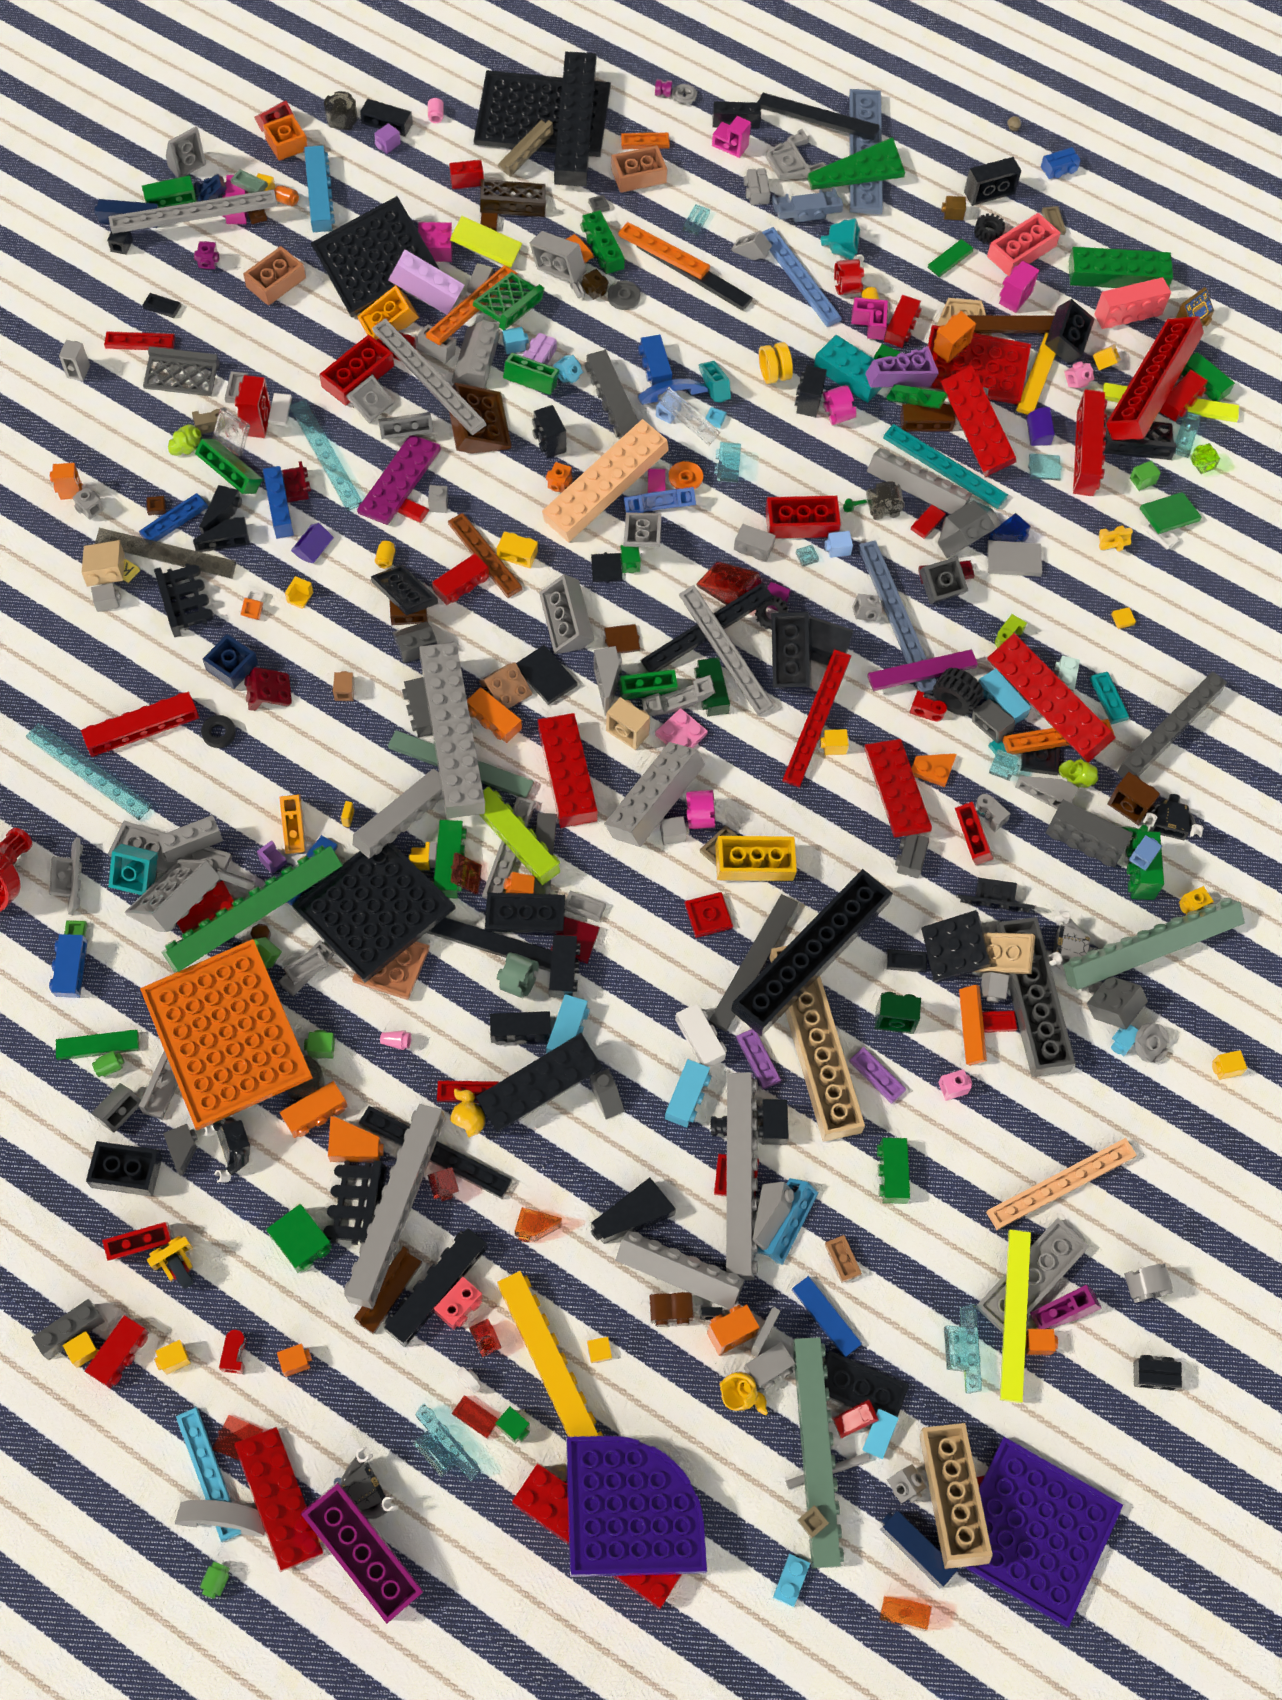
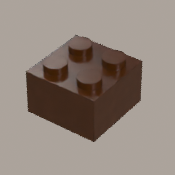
(1133, 798)

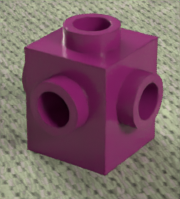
(208, 258)

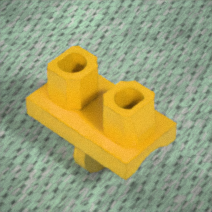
(1115, 539)

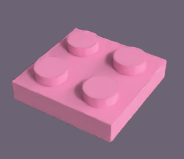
(681, 730)

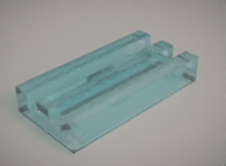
(692, 228)

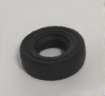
(218, 742)

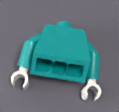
(844, 239)

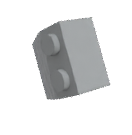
(185, 153)
(642, 530)
(607, 669)

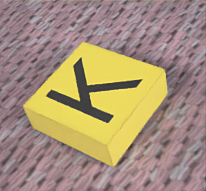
(130, 571)

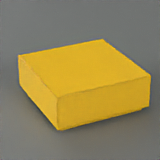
(1123, 618)
(347, 814)
(599, 1350)

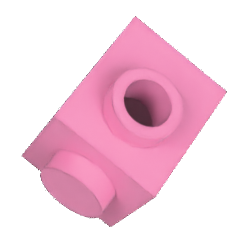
(955, 1084)

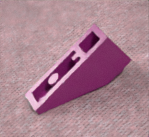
(1066, 1308)

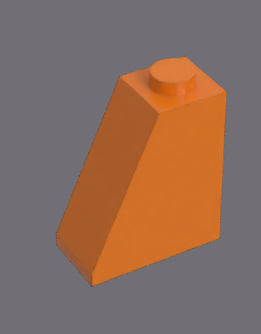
(352, 1143)

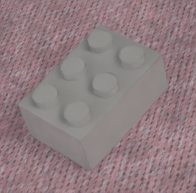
(557, 256)

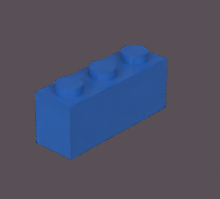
(654, 359)
(68, 966)

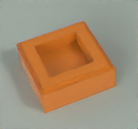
(251, 608)

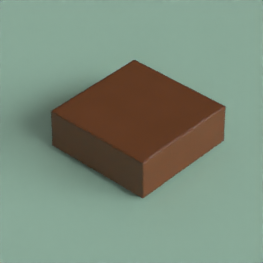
(156, 505)

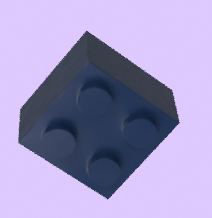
(230, 661)

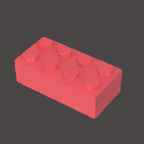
(1024, 242)
(1132, 303)

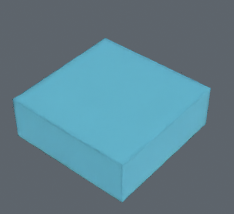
(716, 417)

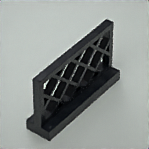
(1144, 448)

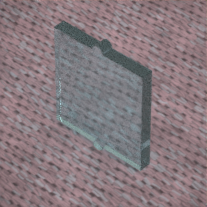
(1045, 467)

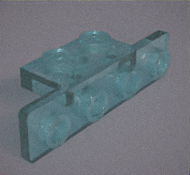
(963, 1349)
(441, 1447)

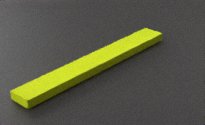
(1202, 407)
(1015, 1316)

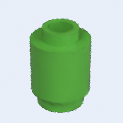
(108, 1064)
(214, 1580)

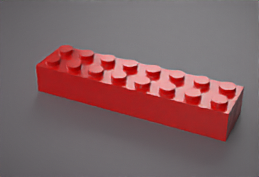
(1051, 698)
(546, 1502)

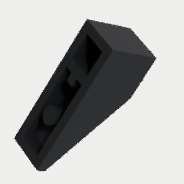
(222, 507)
(224, 535)

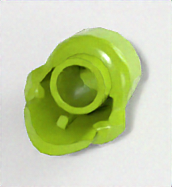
(184, 440)
(1079, 773)

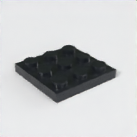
(956, 946)

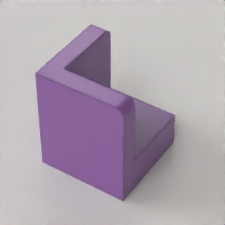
(271, 857)

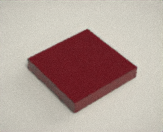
(585, 934)

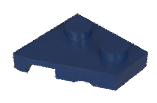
(210, 188)

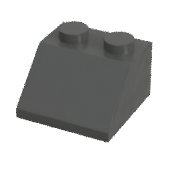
(411, 638)

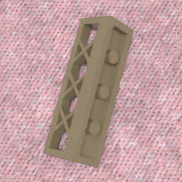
(526, 147)

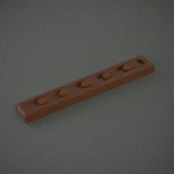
(1012, 323)

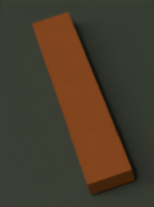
(476, 544)

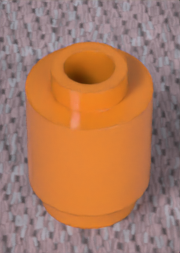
(286, 195)

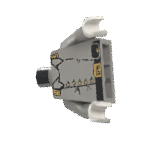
(1069, 941)

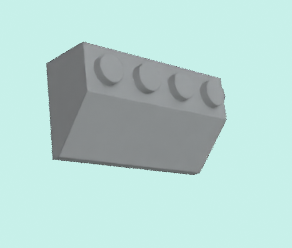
(477, 354)
(566, 615)

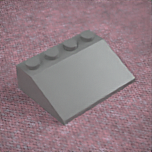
(173, 894)

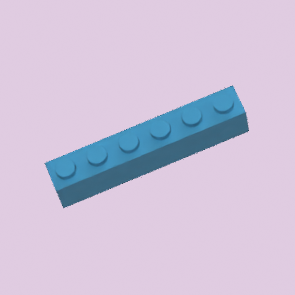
(318, 188)

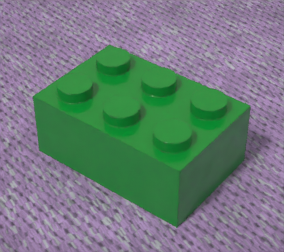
(1142, 883)

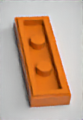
(644, 140)

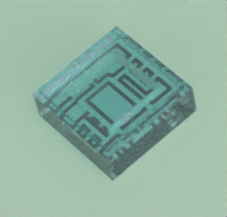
(807, 555)

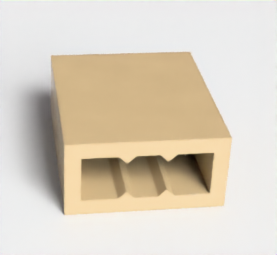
(103, 563)

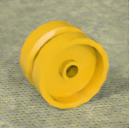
(775, 362)

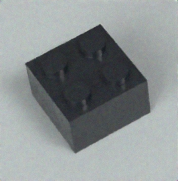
(810, 391)
(549, 431)

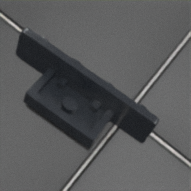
(996, 892)

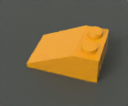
(393, 307)

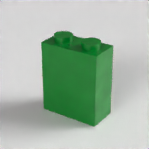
(299, 1238)

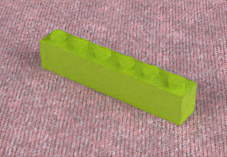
(518, 838)

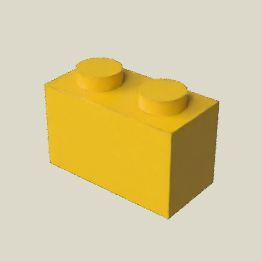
(517, 549)

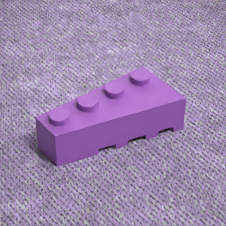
(908, 369)

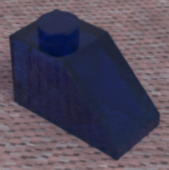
(1011, 530)

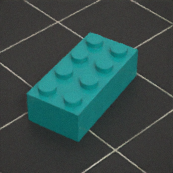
(847, 367)

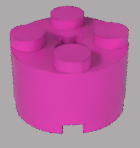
(839, 404)
(700, 809)

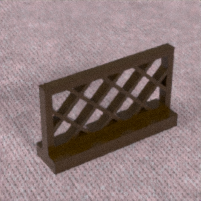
(512, 205)

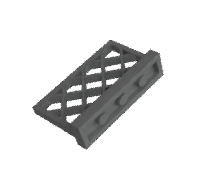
(186, 359)

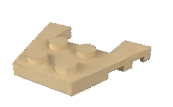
(968, 307)

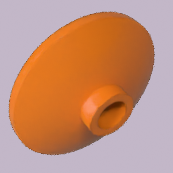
(688, 471)

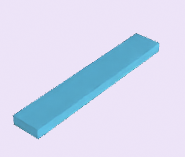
(205, 1463)

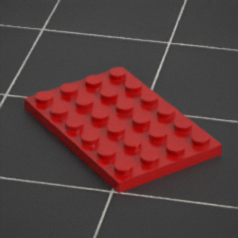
(997, 362)

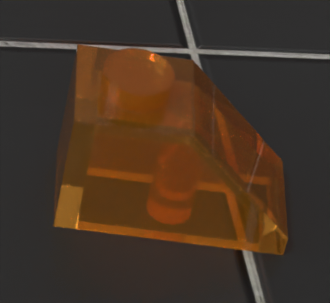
(535, 1225)
(905, 1613)

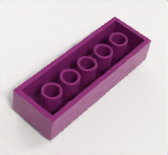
(362, 1552)

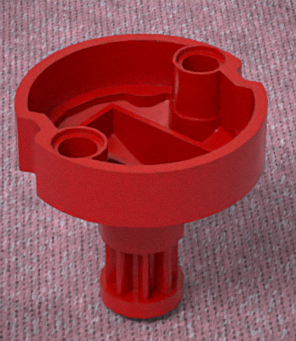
(14, 844)

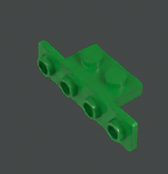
(916, 396)

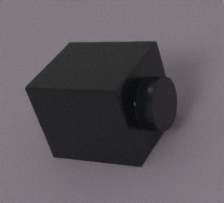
(120, 242)

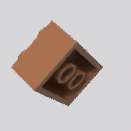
(638, 168)
(274, 275)

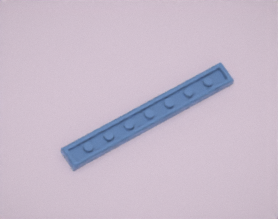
(802, 279)

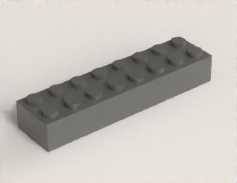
(1039, 1008)

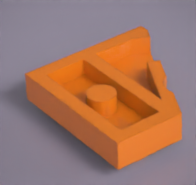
(933, 768)

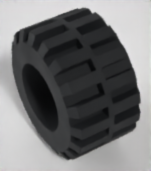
(958, 691)

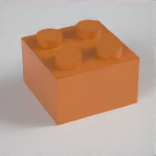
(285, 137)
(954, 336)
(732, 1329)

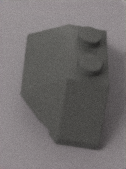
(966, 527)

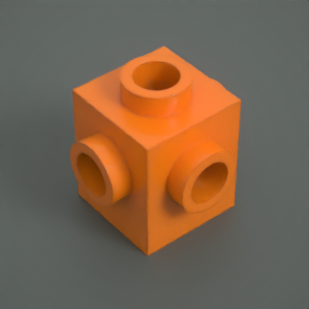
(559, 477)

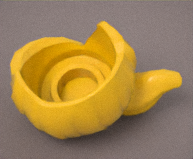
(467, 1113)
(741, 1394)

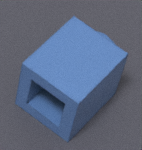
(1145, 852)

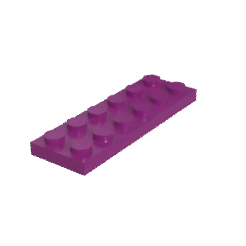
(398, 479)

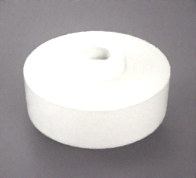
(468, 1379)

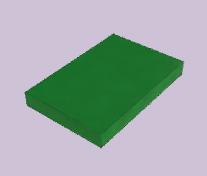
(1170, 513)

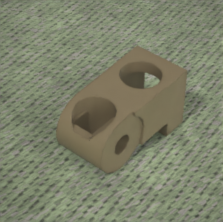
(205, 422)

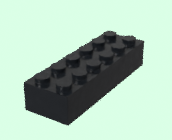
(539, 1082)

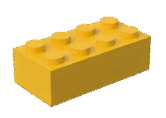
(756, 858)

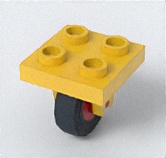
(178, 1268)

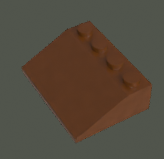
(490, 408)

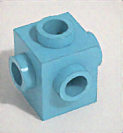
(569, 369)

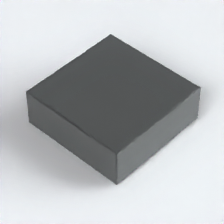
(599, 203)

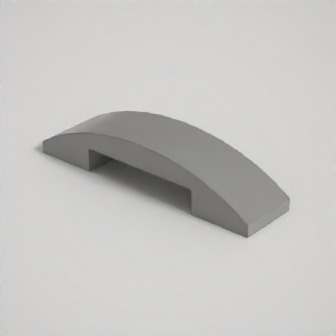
(678, 699)
(220, 1514)

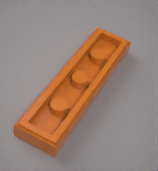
(972, 1025)

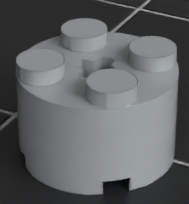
(1149, 1281)

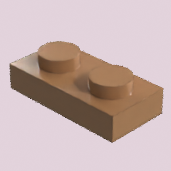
(842, 1259)

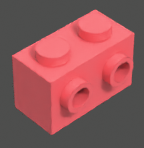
(458, 1303)

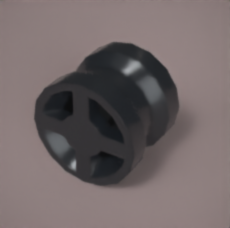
(718, 1125)

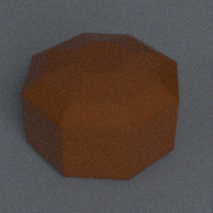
(260, 931)

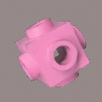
(1079, 375)

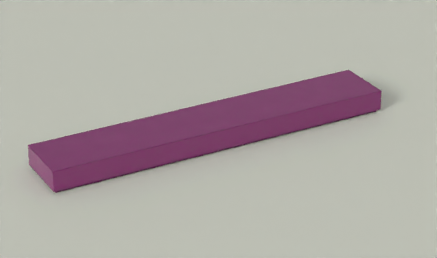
(921, 670)

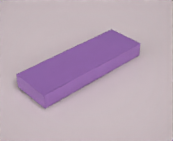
(758, 1059)
(877, 1075)

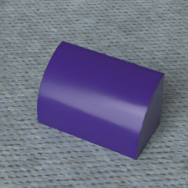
(1040, 427)
(312, 543)

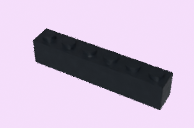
(441, 1278)

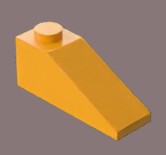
(292, 823)

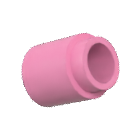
(435, 110)

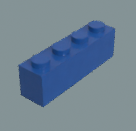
(278, 502)

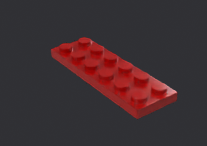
(897, 788)
(278, 1499)

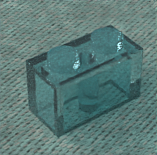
(729, 462)

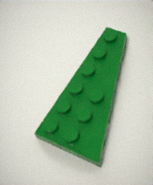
(865, 166)

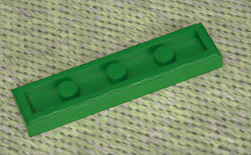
(97, 1044)

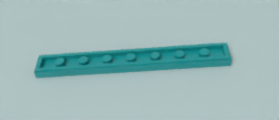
(945, 466)

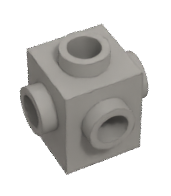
(87, 503)
(867, 607)
(907, 1484)

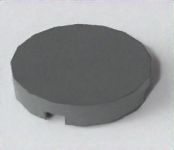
(624, 295)

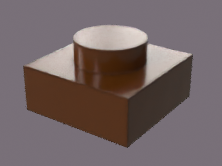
(257, 216)

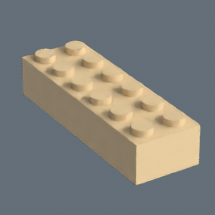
(955, 1496)

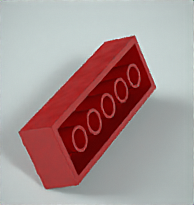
(978, 421)
(1089, 443)
(567, 770)

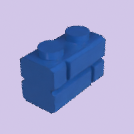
(1060, 163)

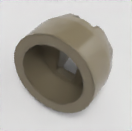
(1014, 123)

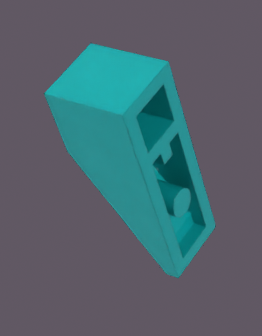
(716, 381)

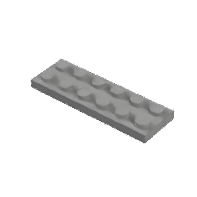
(147, 839)
(1049, 1260)

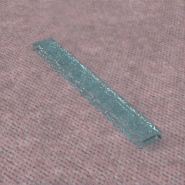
(326, 455)
(89, 771)

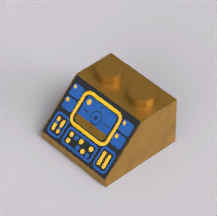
(1198, 305)

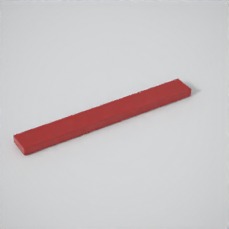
(816, 718)

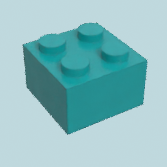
(132, 869)

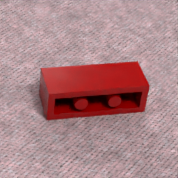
(903, 321)
(1184, 395)
(461, 579)
(974, 833)
(137, 1241)
(117, 1352)

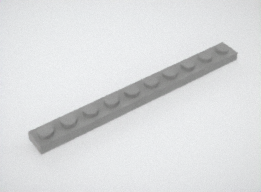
(192, 211)
(429, 377)

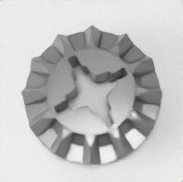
(690, 91)

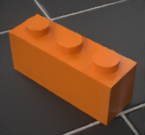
(493, 715)
(314, 1110)

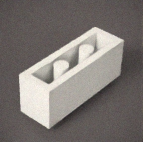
(701, 1035)

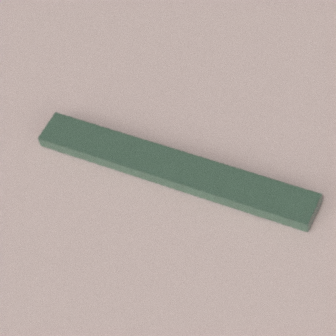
(489, 774)

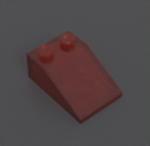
(728, 582)

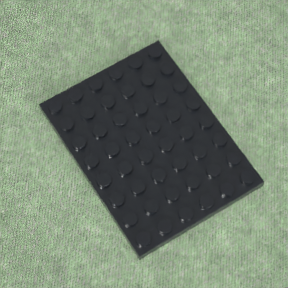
(519, 101)

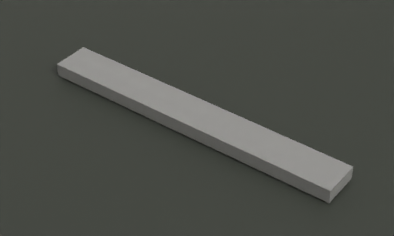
(726, 650)

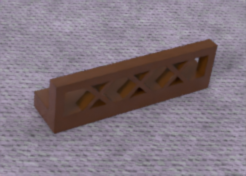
(396, 1280)

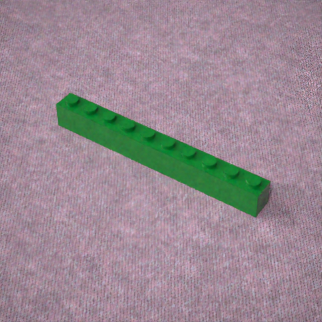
(251, 909)

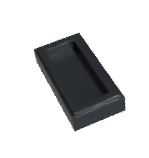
(161, 305)
(906, 960)

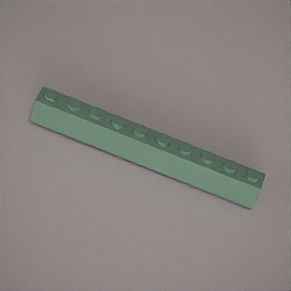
(1153, 943)
(816, 1449)

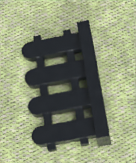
(187, 604)
(359, 1213)

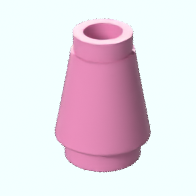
(396, 1039)

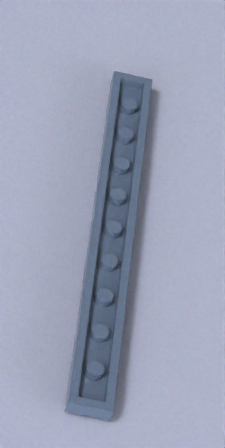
(894, 609)

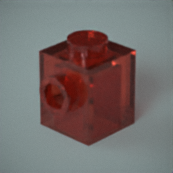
(443, 1184)
(485, 1337)

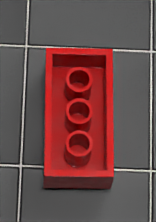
(355, 366)
(802, 516)

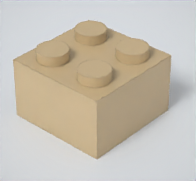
(628, 723)

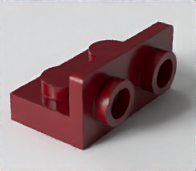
(295, 483)

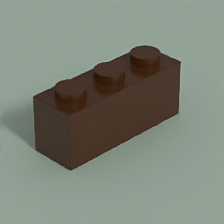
(927, 419)

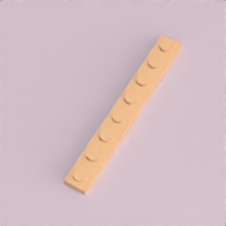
(1061, 1184)

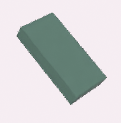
(248, 182)

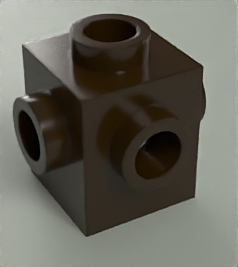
(595, 284)

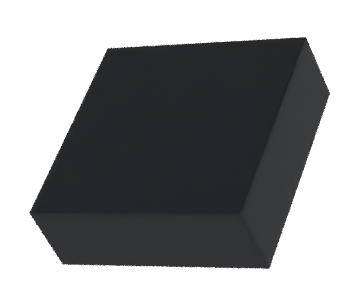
(709, 1313)

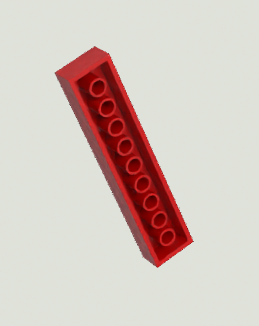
(1155, 378)

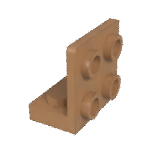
(507, 685)

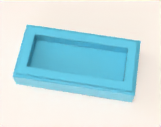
(880, 1434)

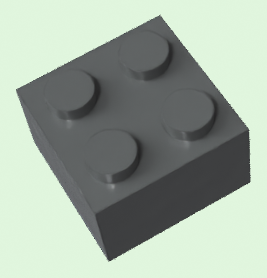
(943, 580)
(1117, 1002)

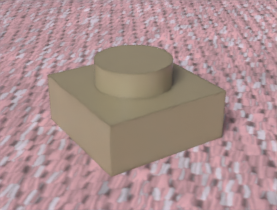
(812, 1521)

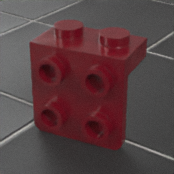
(267, 687)

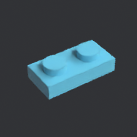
(791, 1580)

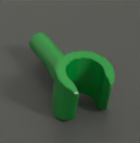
(849, 504)

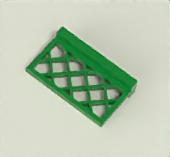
(519, 306)

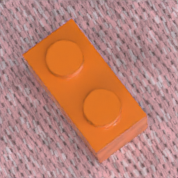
(66, 480)

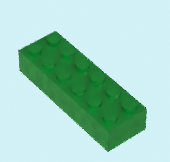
(1117, 267)

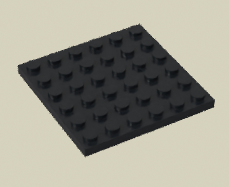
(365, 252)
(373, 909)

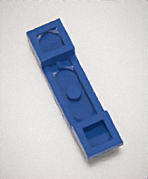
(651, 394)
(660, 500)

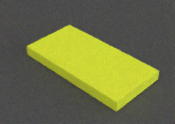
(486, 241)

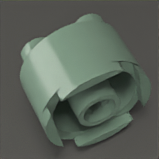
(517, 975)

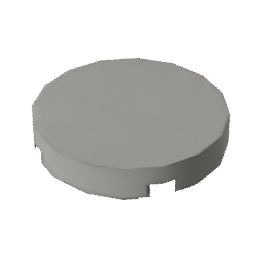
(1151, 1042)

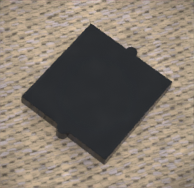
(606, 567)

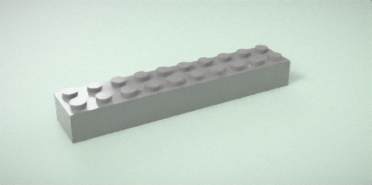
(452, 730)

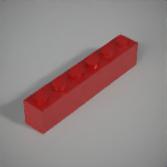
(139, 724)

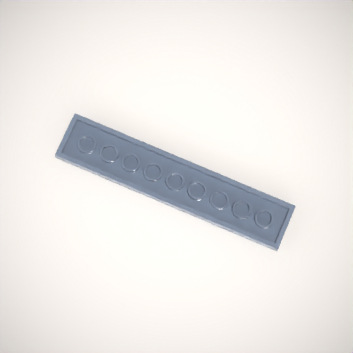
(865, 106)

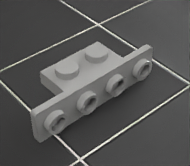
(65, 876)

